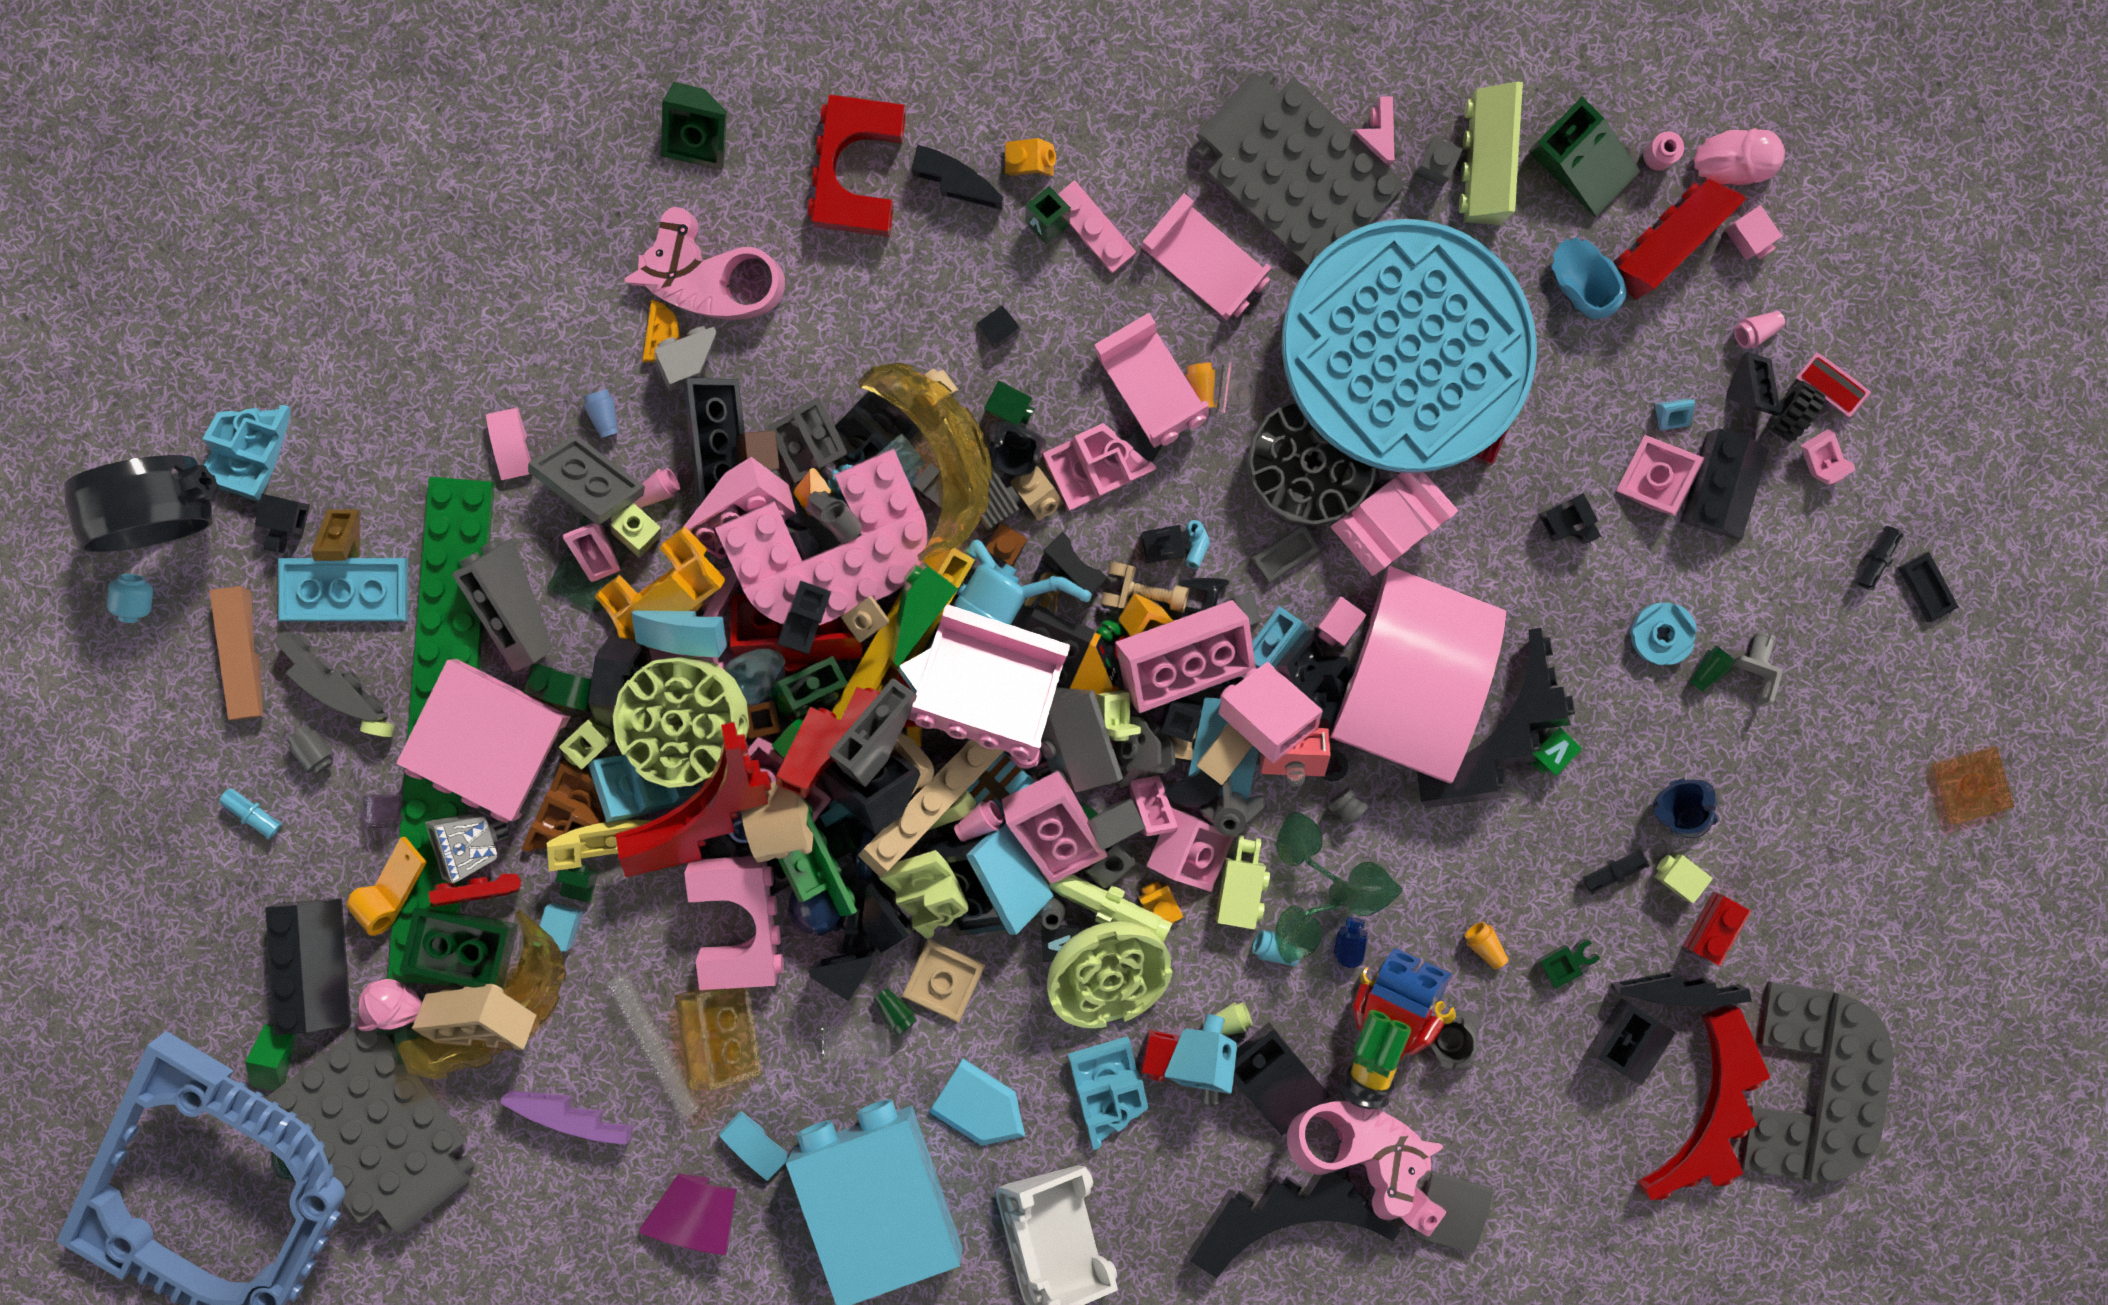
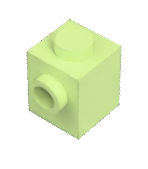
(635, 529)

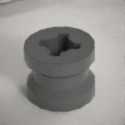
(1348, 806)

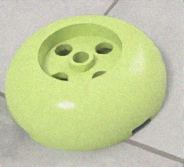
(1108, 974)

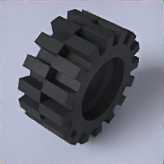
(1797, 411)

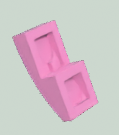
(508, 442)

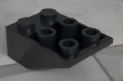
(1276, 1078)

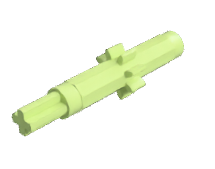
(1108, 904)

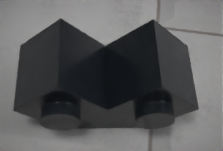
(612, 668)

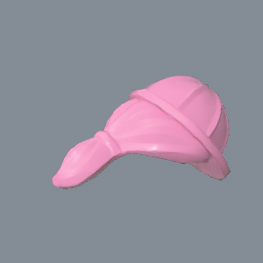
(387, 1005)

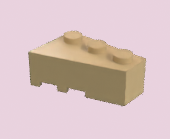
(474, 1015)

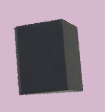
(843, 972)

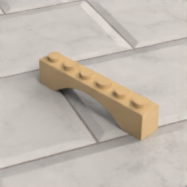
(928, 806)

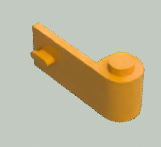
(380, 904)

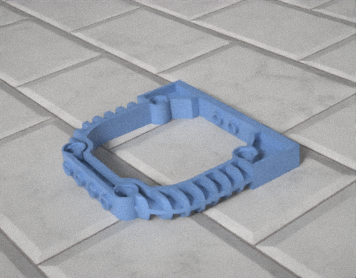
(123, 1245)

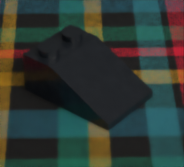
(981, 913)

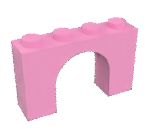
(747, 884)

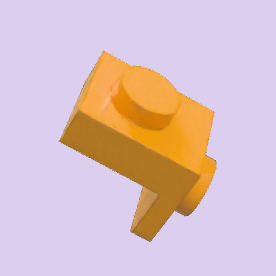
(1029, 157)

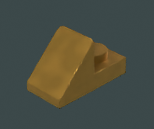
(338, 536)

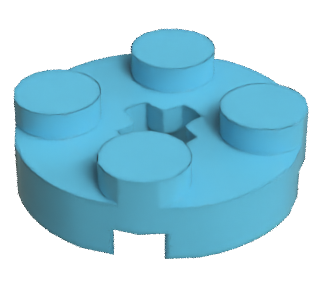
(1681, 634)

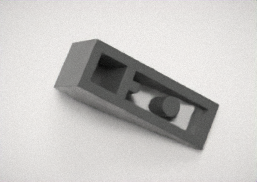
(874, 734)

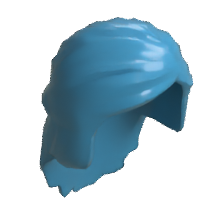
(1588, 278)

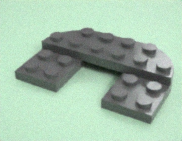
(1851, 1087)

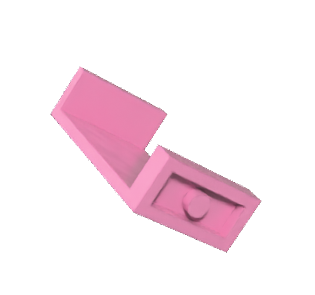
(1205, 259)
(1151, 381)

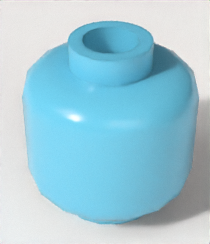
(129, 597)

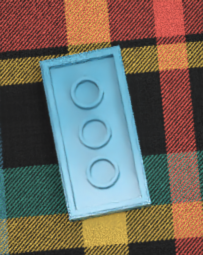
(343, 590)

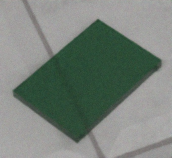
(573, 582)

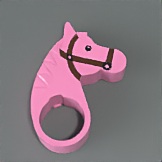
(679, 276)
(1369, 1137)

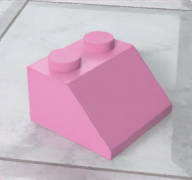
(1192, 852)

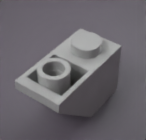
(685, 356)

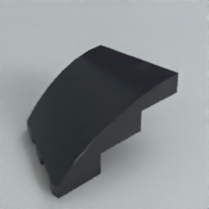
(872, 427)
(1317, 676)

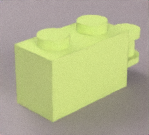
(1242, 887)

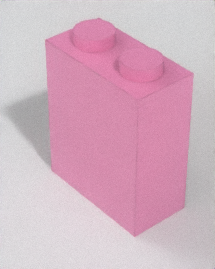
(1269, 711)

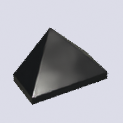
(1755, 384)

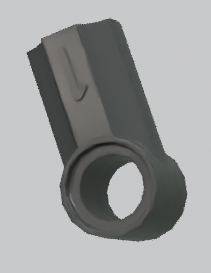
(834, 516)

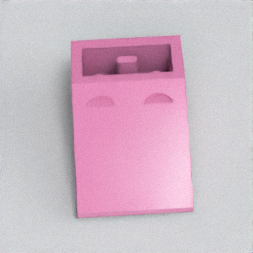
(737, 493)

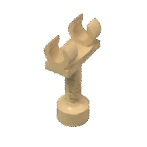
(1175, 598)

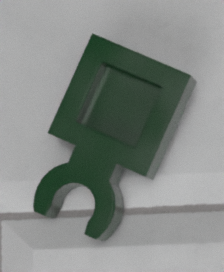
(1563, 965)

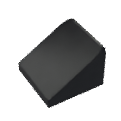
(999, 327)

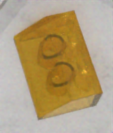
(717, 1037)

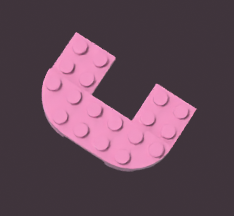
(865, 567)

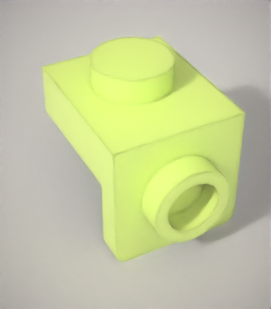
(1116, 714)

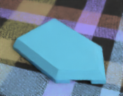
(979, 1106)

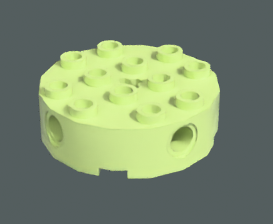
(650, 716)

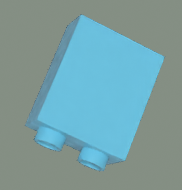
(873, 1203)

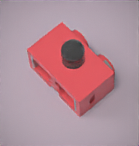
(1305, 759)

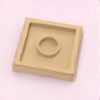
(943, 980)

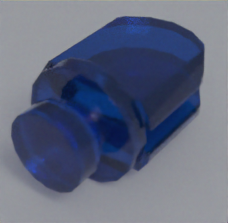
(1351, 943)

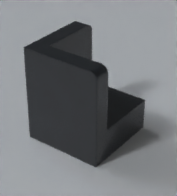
(1181, 718)

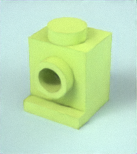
(577, 751)

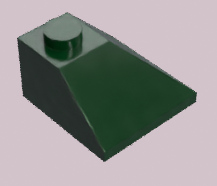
(693, 126)

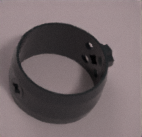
(139, 502)

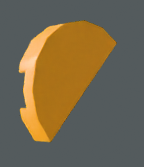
(661, 326)

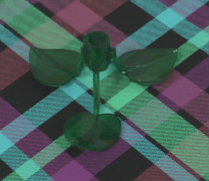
(1364, 894)

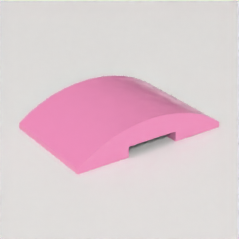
(1421, 675)

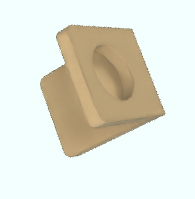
(865, 619)

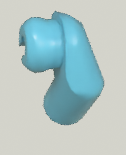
(1198, 542)

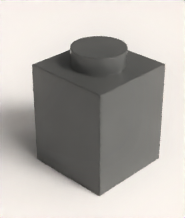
(1438, 161)

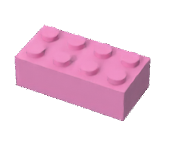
(1186, 656)

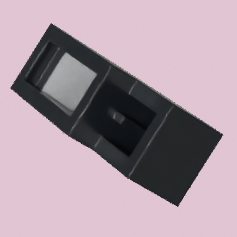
(956, 178)

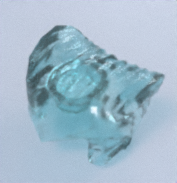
(756, 673)

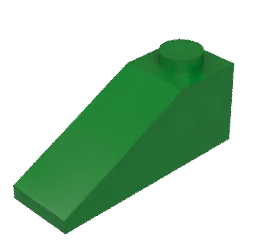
(920, 603)

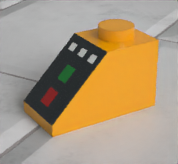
(1096, 669)

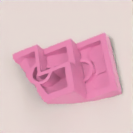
(1093, 466)

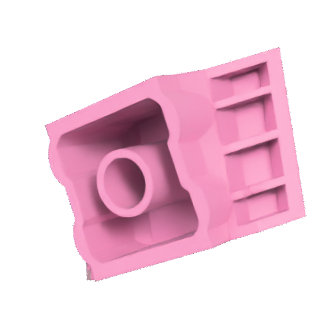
(1393, 519)

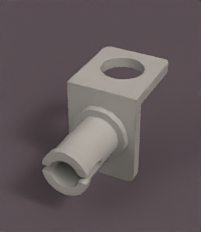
(1759, 664)

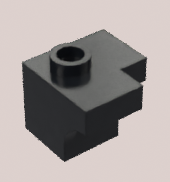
(1571, 518)

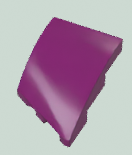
(693, 1215)

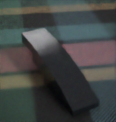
(1671, 989)

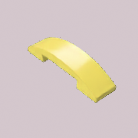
(586, 842)

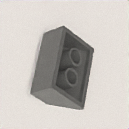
(1078, 741)

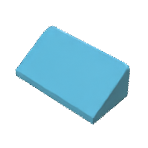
(1277, 637)

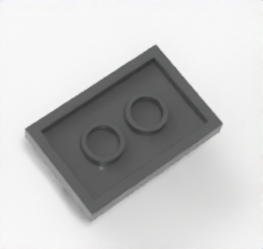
(586, 479)

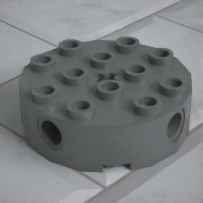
(1286, 484)

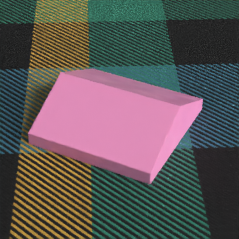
(1660, 475)

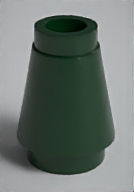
(1712, 668)
(894, 1012)

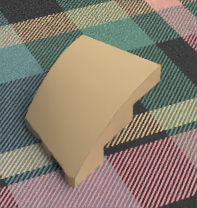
(778, 826)

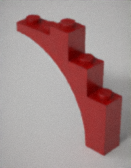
(817, 736)
(707, 814)
(1726, 1114)

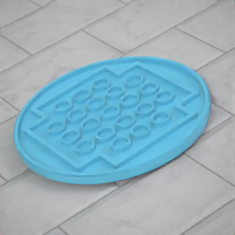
(1409, 345)

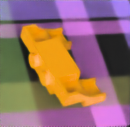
(678, 589)

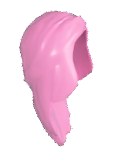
(1740, 157)

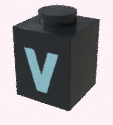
(1054, 939)

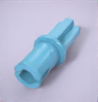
(250, 813)

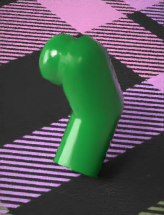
(1111, 630)

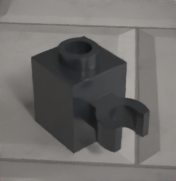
(281, 517)
(1165, 544)

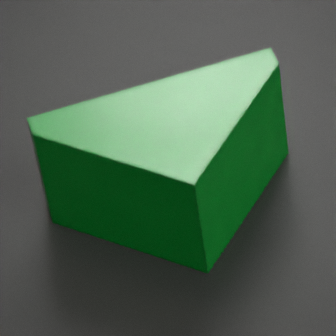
(269, 1059)

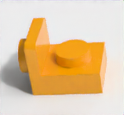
(1160, 901)

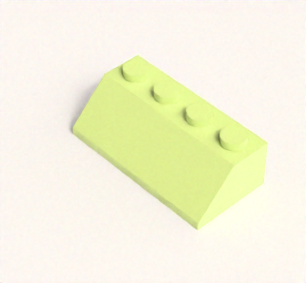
(1491, 154)

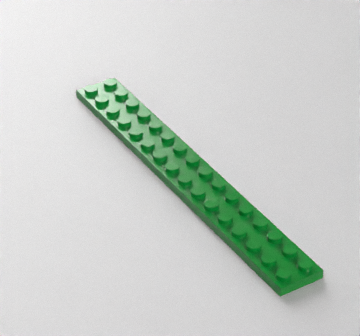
(446, 629)

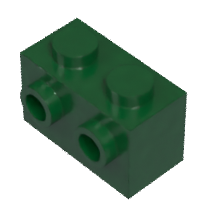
(808, 687)

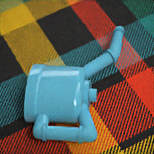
(996, 590)

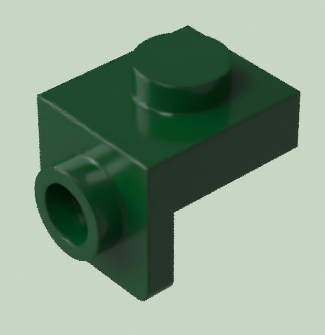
(577, 883)

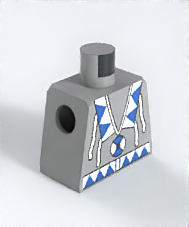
(464, 844)

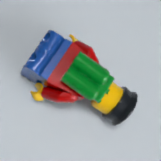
(1393, 1022)

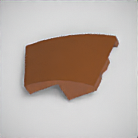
(566, 807)

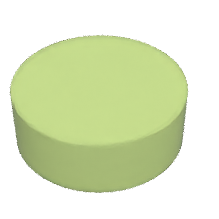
(378, 728)

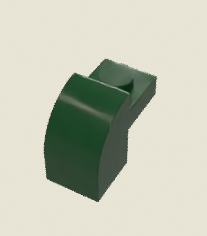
(559, 686)

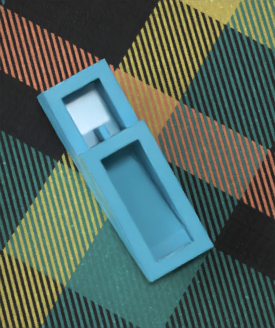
(680, 632)

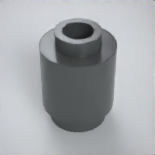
(310, 750)

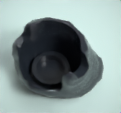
(1014, 448)

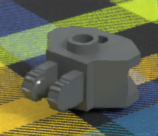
(1144, 751)

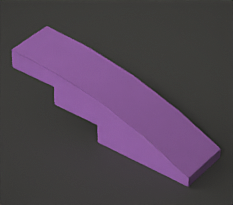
(556, 1113)

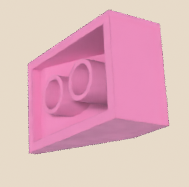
(1052, 827)

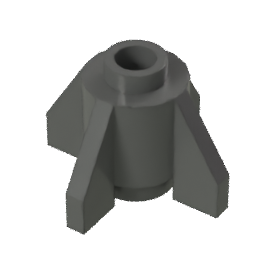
(1231, 810)

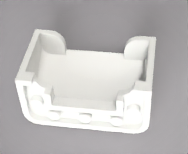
(1054, 1239)

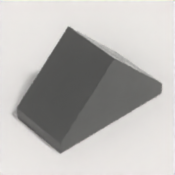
(1116, 823)

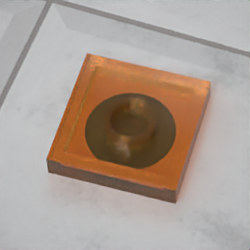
(1973, 785)

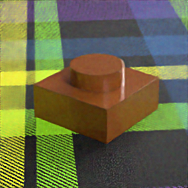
(1006, 544)

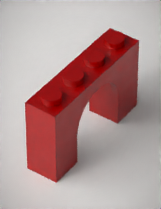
(845, 123)

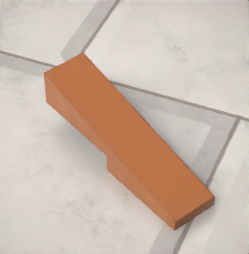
(236, 652)

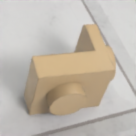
(1037, 493)

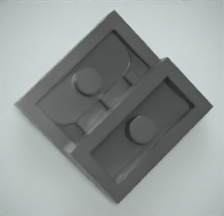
(808, 439)
(1465, 1209)

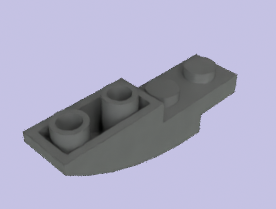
(337, 689)

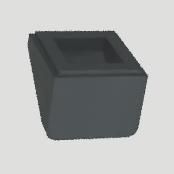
(1248, 605)

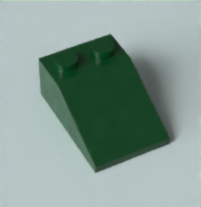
(458, 947)

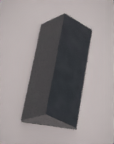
(713, 424)

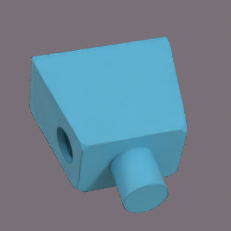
(1204, 1058)

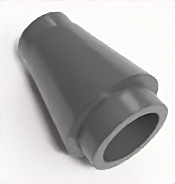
(1054, 907)

